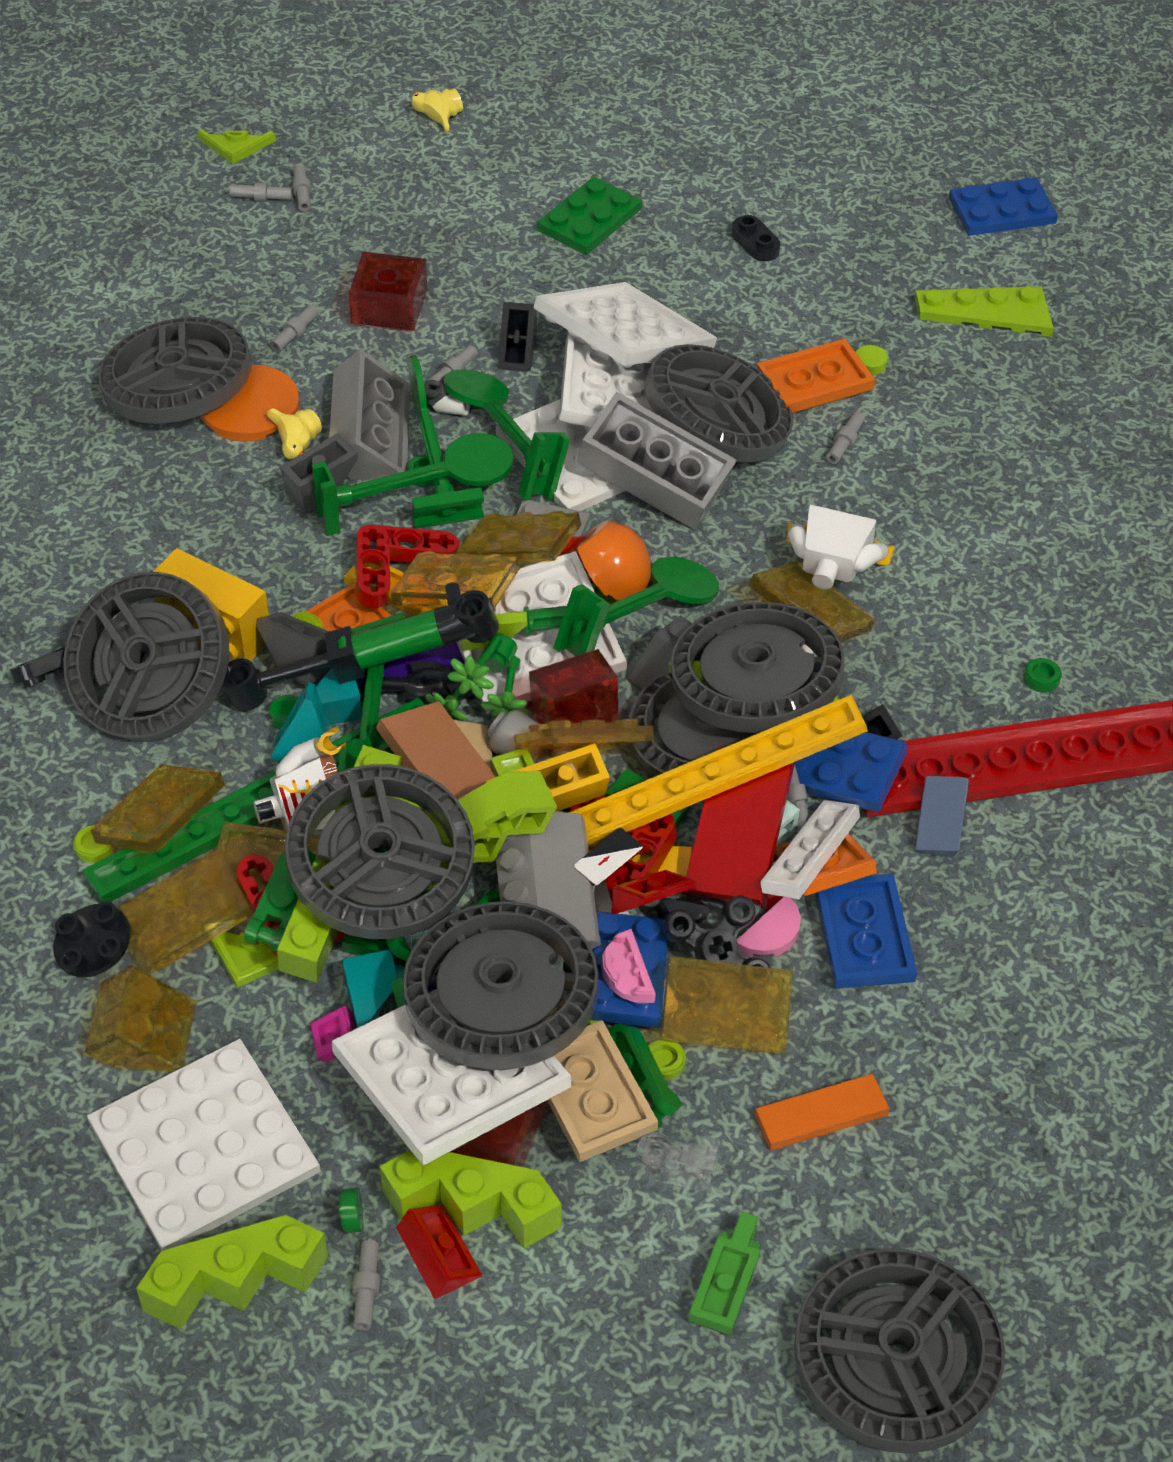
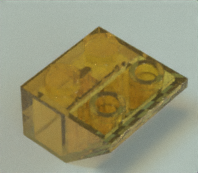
(140, 1023)

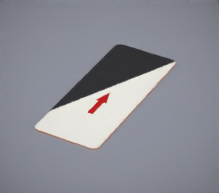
(608, 856)

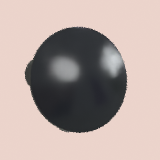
(91, 939)

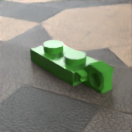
(727, 1277)

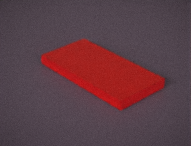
(739, 837)

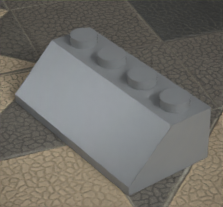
(371, 415)
(655, 460)
(542, 873)

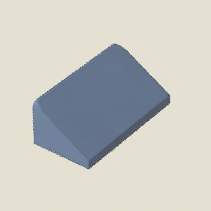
(941, 815)

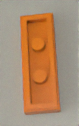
(821, 1112)

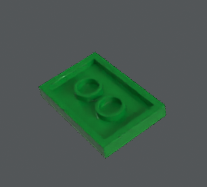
(589, 215)

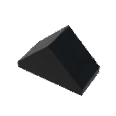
(517, 336)

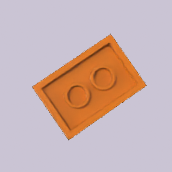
(818, 375)

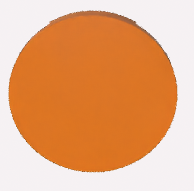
(245, 414)

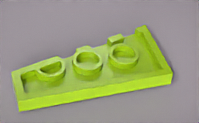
(1001, 307)

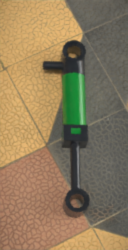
(349, 653)

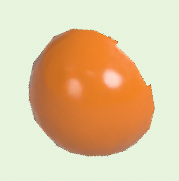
(616, 559)

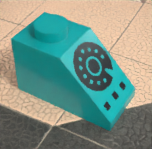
(369, 985)

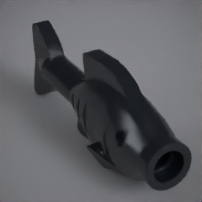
(425, 679)

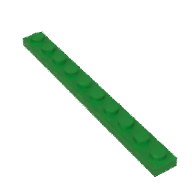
(133, 868)

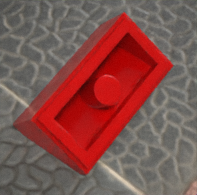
(648, 889)
(437, 1249)

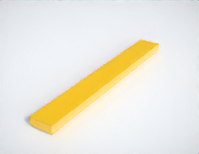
(723, 769)

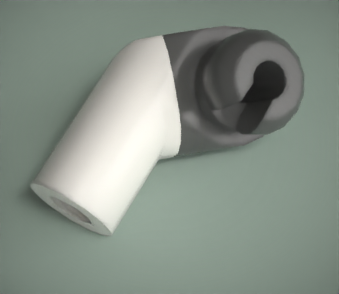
(443, 401)

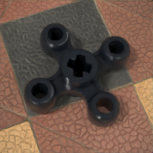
(723, 935)

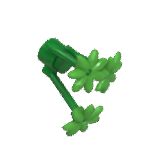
(496, 656)

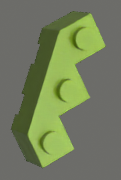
(503, 807)
(474, 1193)
(231, 1267)

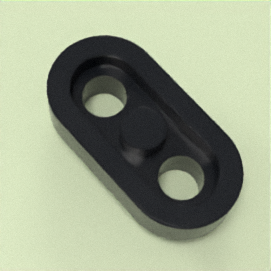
(755, 238)
(33, 670)

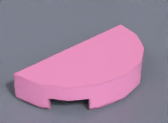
(773, 931)
(625, 969)

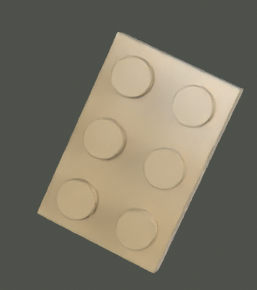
(604, 1099)

